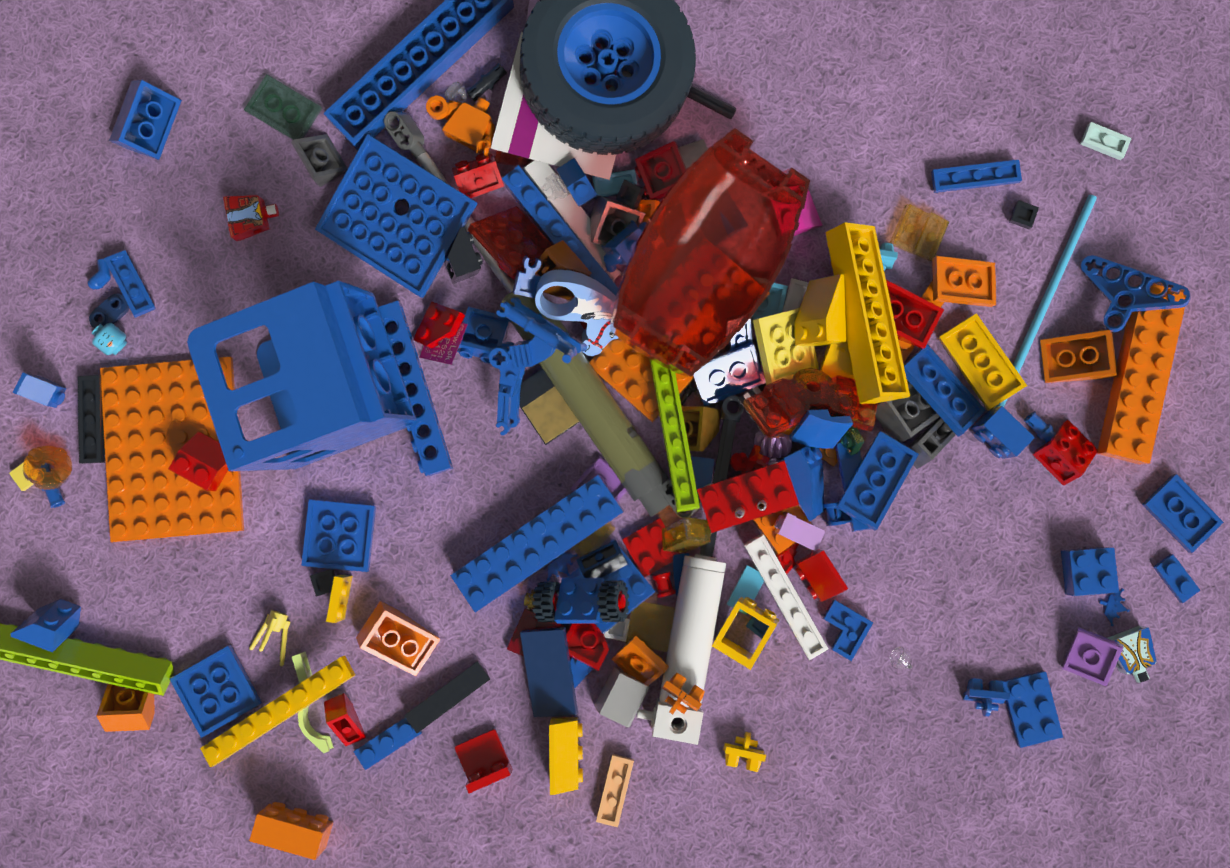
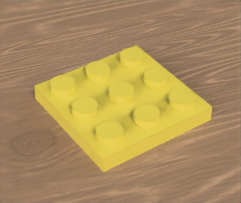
(778, 349)

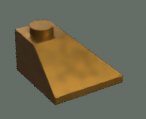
(701, 426)

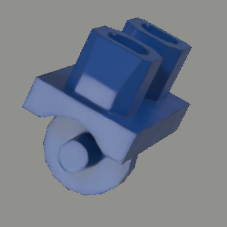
(995, 695)

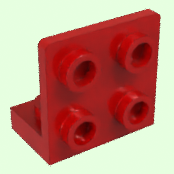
(477, 175)
(1066, 454)
(483, 760)

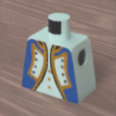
(1137, 652)

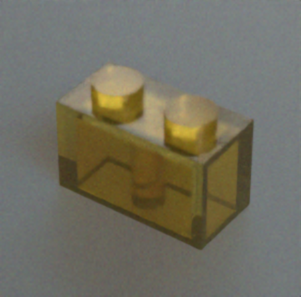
(686, 535)

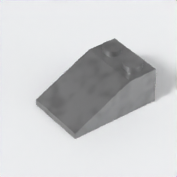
(905, 416)

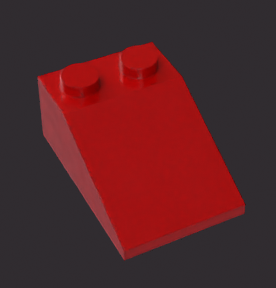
(913, 315)

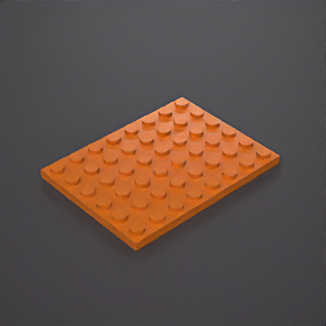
(145, 423)

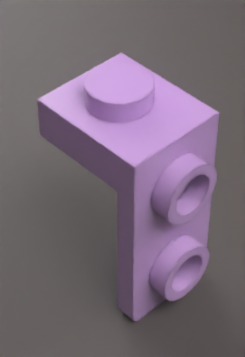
(799, 531)

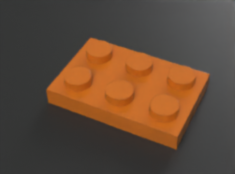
(964, 281)

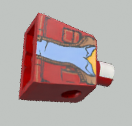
(248, 215)

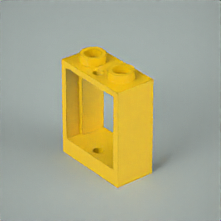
(732, 649)

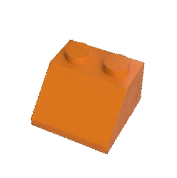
(125, 709)

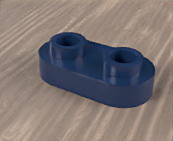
(108, 311)

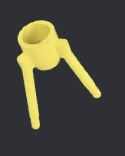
(274, 621)

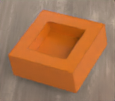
(648, 208)

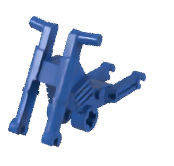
(525, 354)

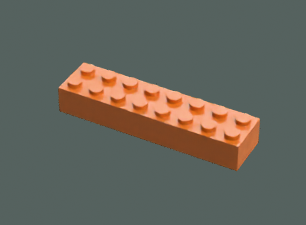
(1141, 382)

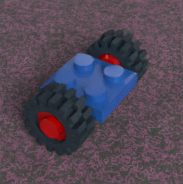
(581, 601)

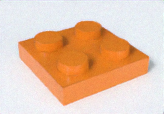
(640, 661)

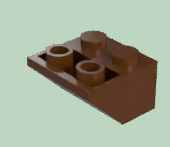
(561, 258)

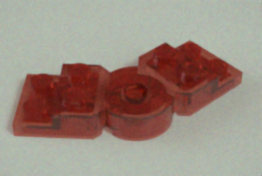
(787, 401)

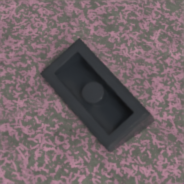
(602, 561)

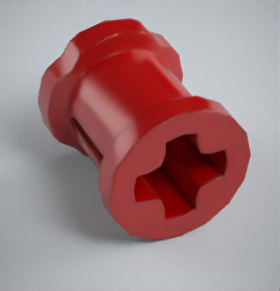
(663, 584)

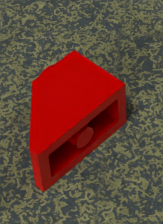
(343, 719)

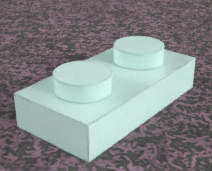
(1105, 141)

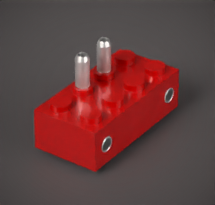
(748, 496)

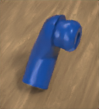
(100, 278)

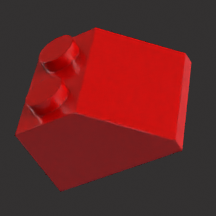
(201, 462)
(820, 575)

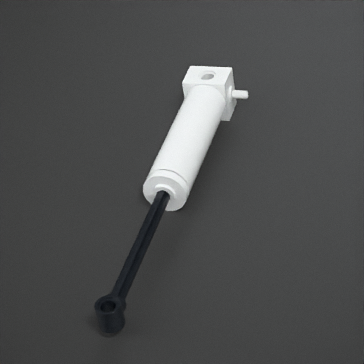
(695, 614)

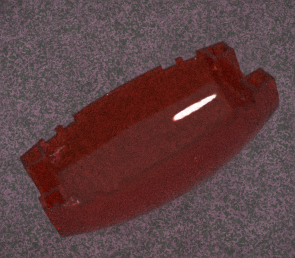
(708, 255)

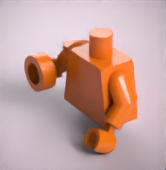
(465, 123)

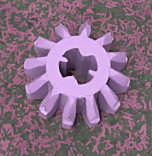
(775, 446)

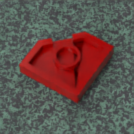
(438, 324)
(587, 644)

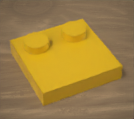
(339, 598)

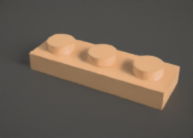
(615, 790)

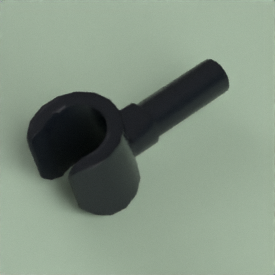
(688, 392)

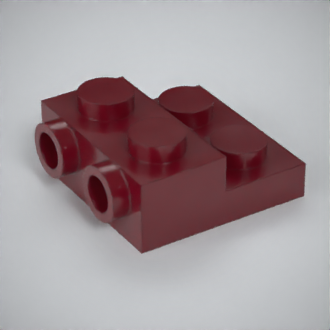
(660, 170)

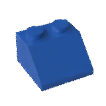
(49, 625)

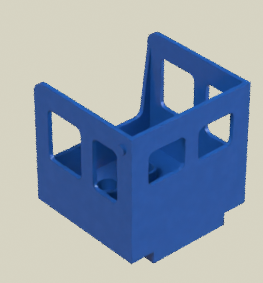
(323, 370)

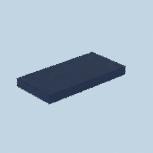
(549, 672)

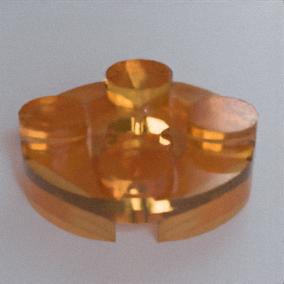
(47, 454)

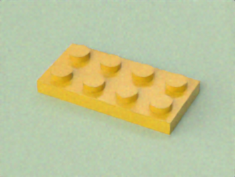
(982, 362)

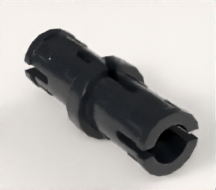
(486, 82)

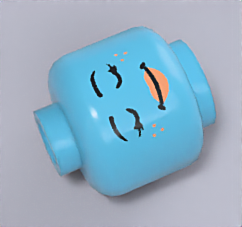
(109, 339)

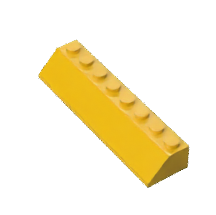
(868, 314)

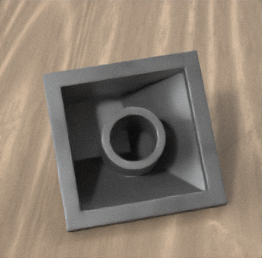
(609, 218)

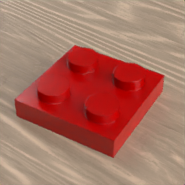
(647, 548)

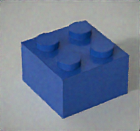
(1002, 433)
(1089, 571)

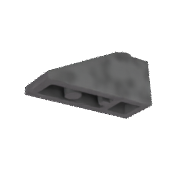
(931, 442)

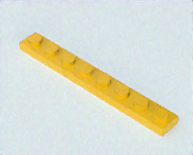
(278, 711)

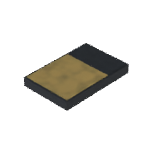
(545, 407)

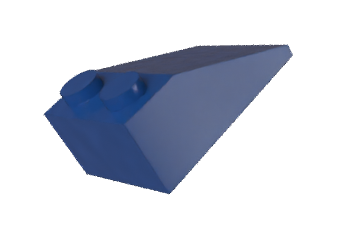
(808, 479)

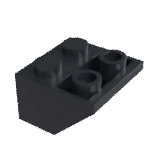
(462, 259)

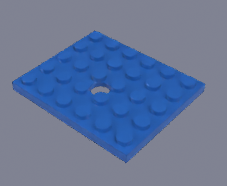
(367, 225)

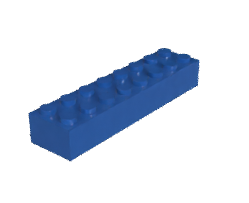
(537, 543)

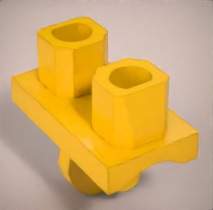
(753, 756)

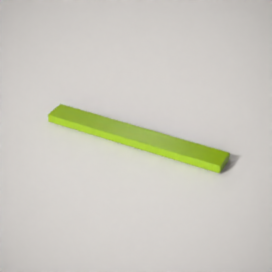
(675, 438)

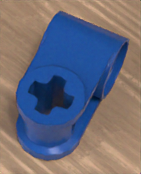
(835, 516)

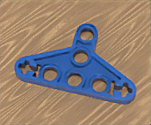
(1141, 296)

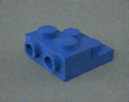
(482, 334)

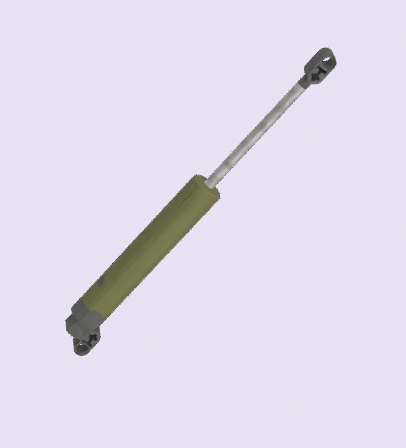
(574, 380)

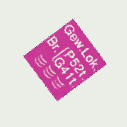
(447, 348)

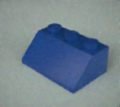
(145, 119)

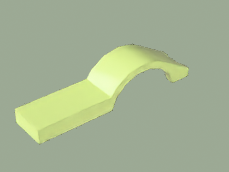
(303, 672)

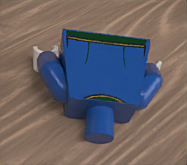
(620, 247)

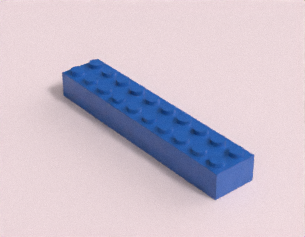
(413, 65)

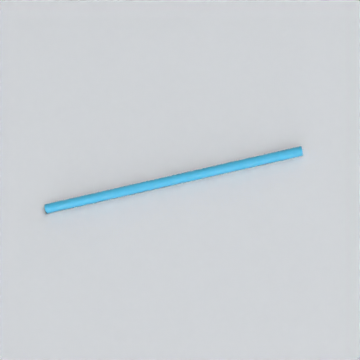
(1049, 293)

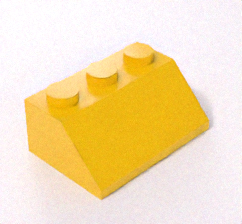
(565, 754)

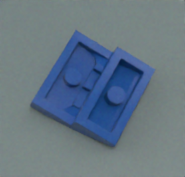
(820, 429)

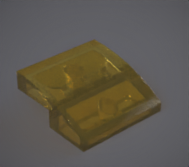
(919, 232)

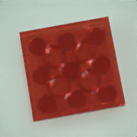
(509, 238)

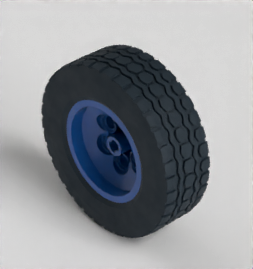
(588, 115)

